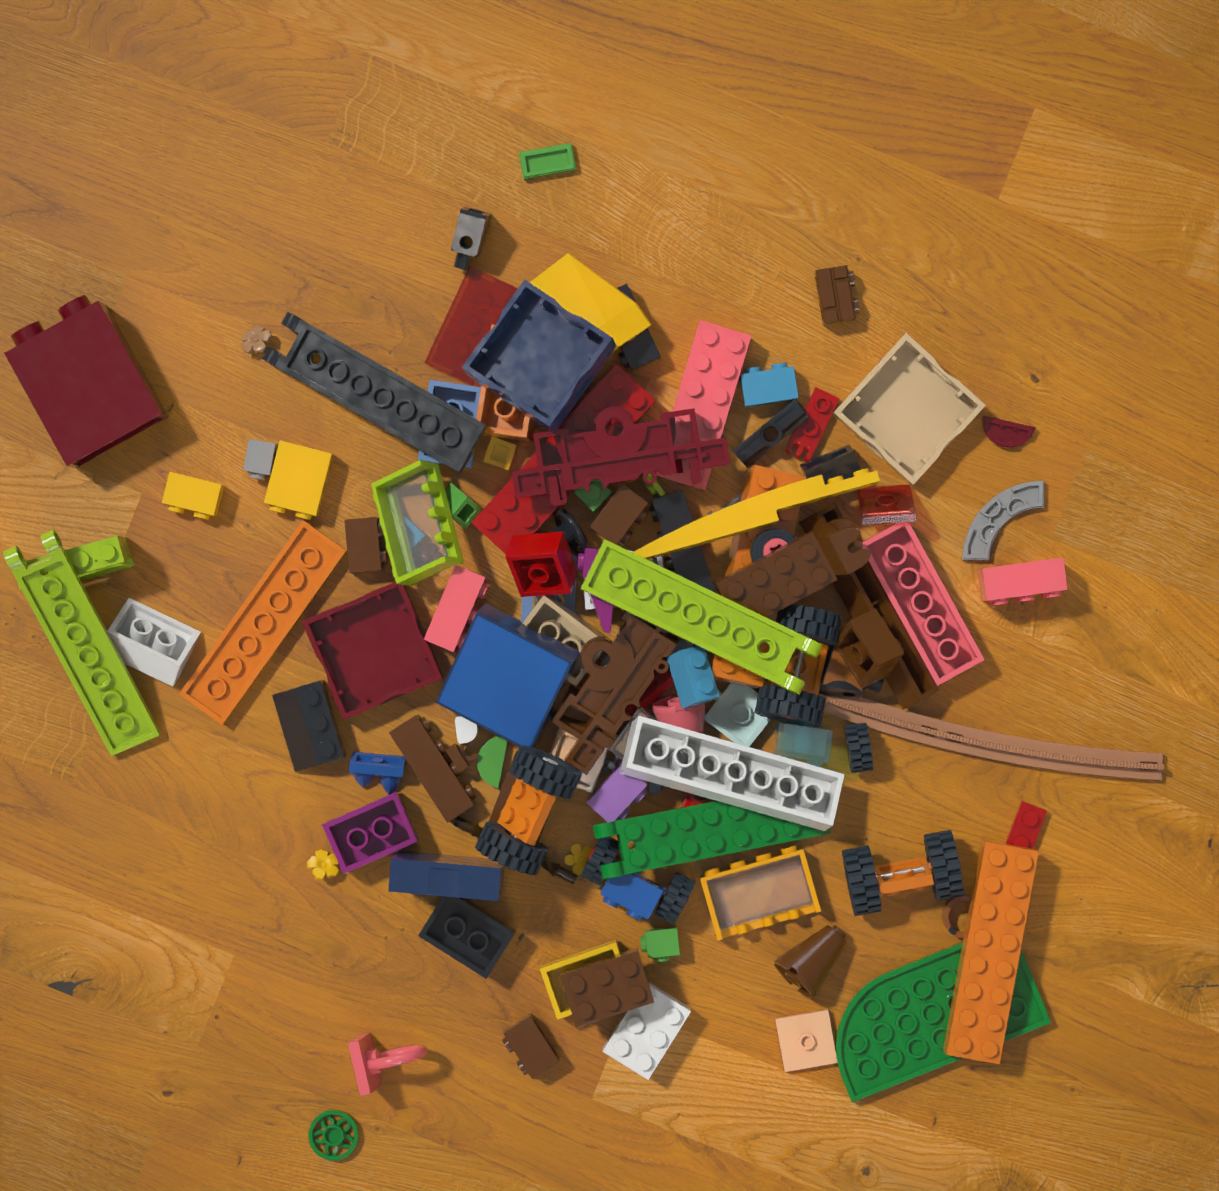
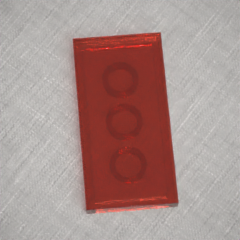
(468, 321)

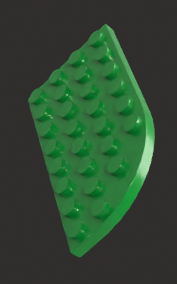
(901, 1020)

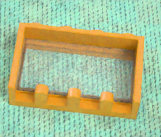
(759, 892)

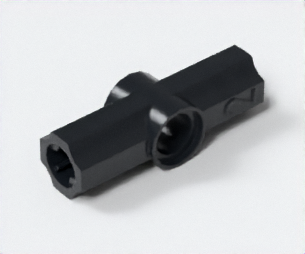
(757, 444)

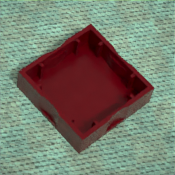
(372, 649)

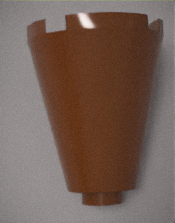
(812, 960)

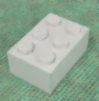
(647, 1032)

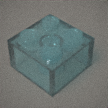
(803, 743)

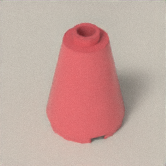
(670, 712)

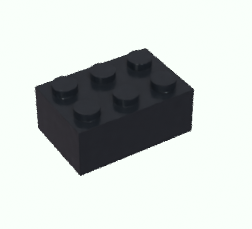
(467, 934)

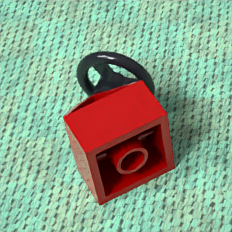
(544, 561)

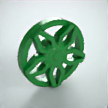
(333, 1135)

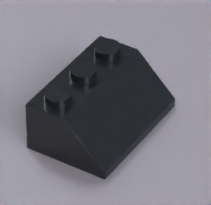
(309, 725)

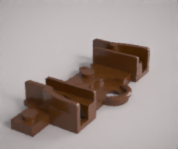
(612, 687)

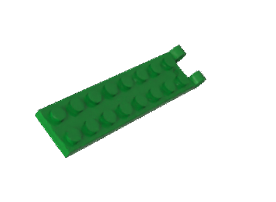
(693, 835)

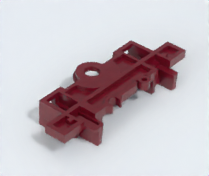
(618, 458)

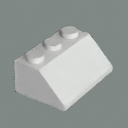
(152, 641)

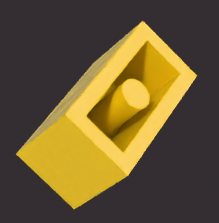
(192, 494)

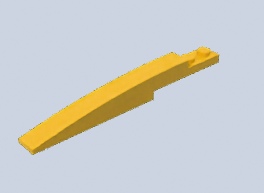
(755, 512)

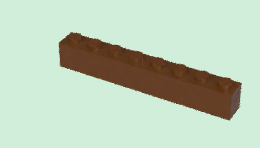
(864, 593)

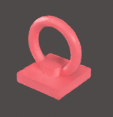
(369, 1062)

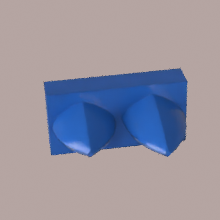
(388, 767)

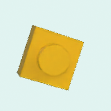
(500, 453)

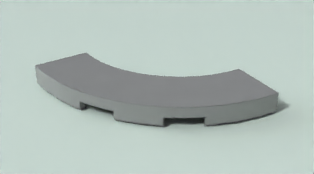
(997, 512)

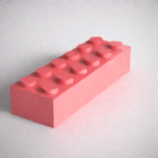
(708, 388)
(922, 602)

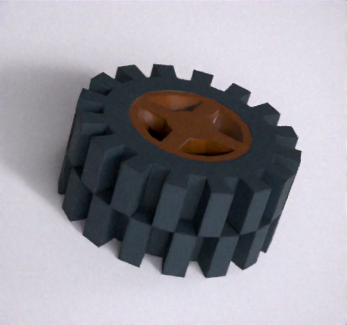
(858, 747)

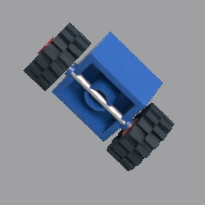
(634, 890)

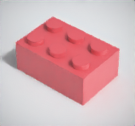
(1022, 581)
(456, 608)

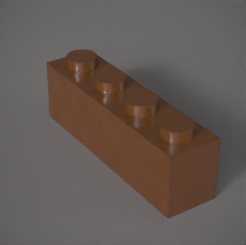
(432, 767)

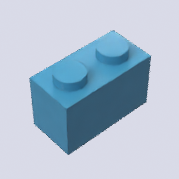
(768, 385)
(692, 676)

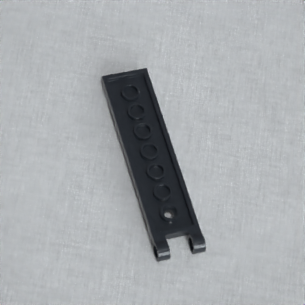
(379, 394)

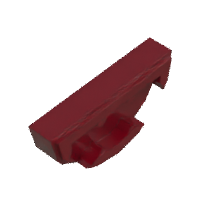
(1006, 433)

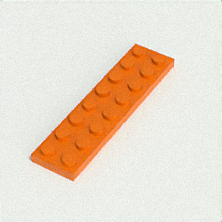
(262, 622)

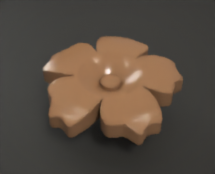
(256, 339)

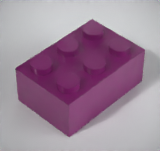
(370, 832)

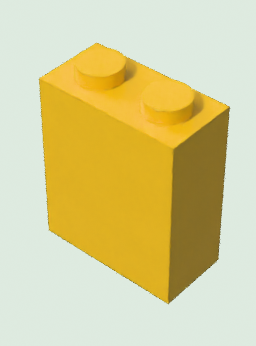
(298, 480)

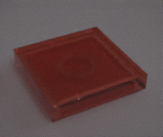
(886, 504)

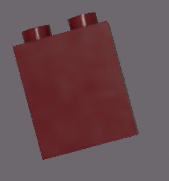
(84, 381)

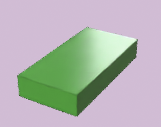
(547, 161)

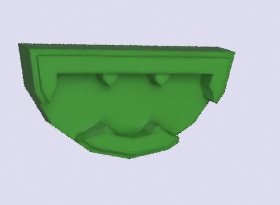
(491, 760)

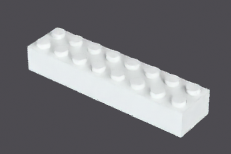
(732, 773)

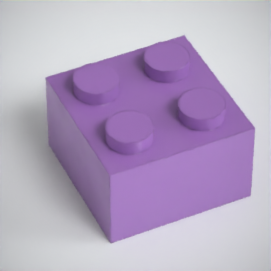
(616, 795)

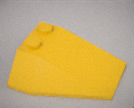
(592, 298)

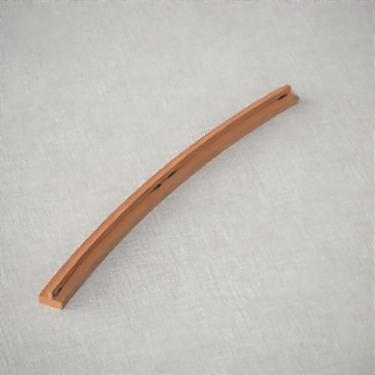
(996, 745)

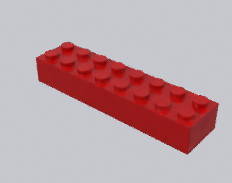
(526, 515)

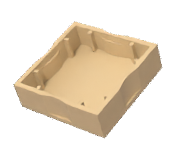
(908, 409)

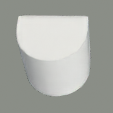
(465, 730)

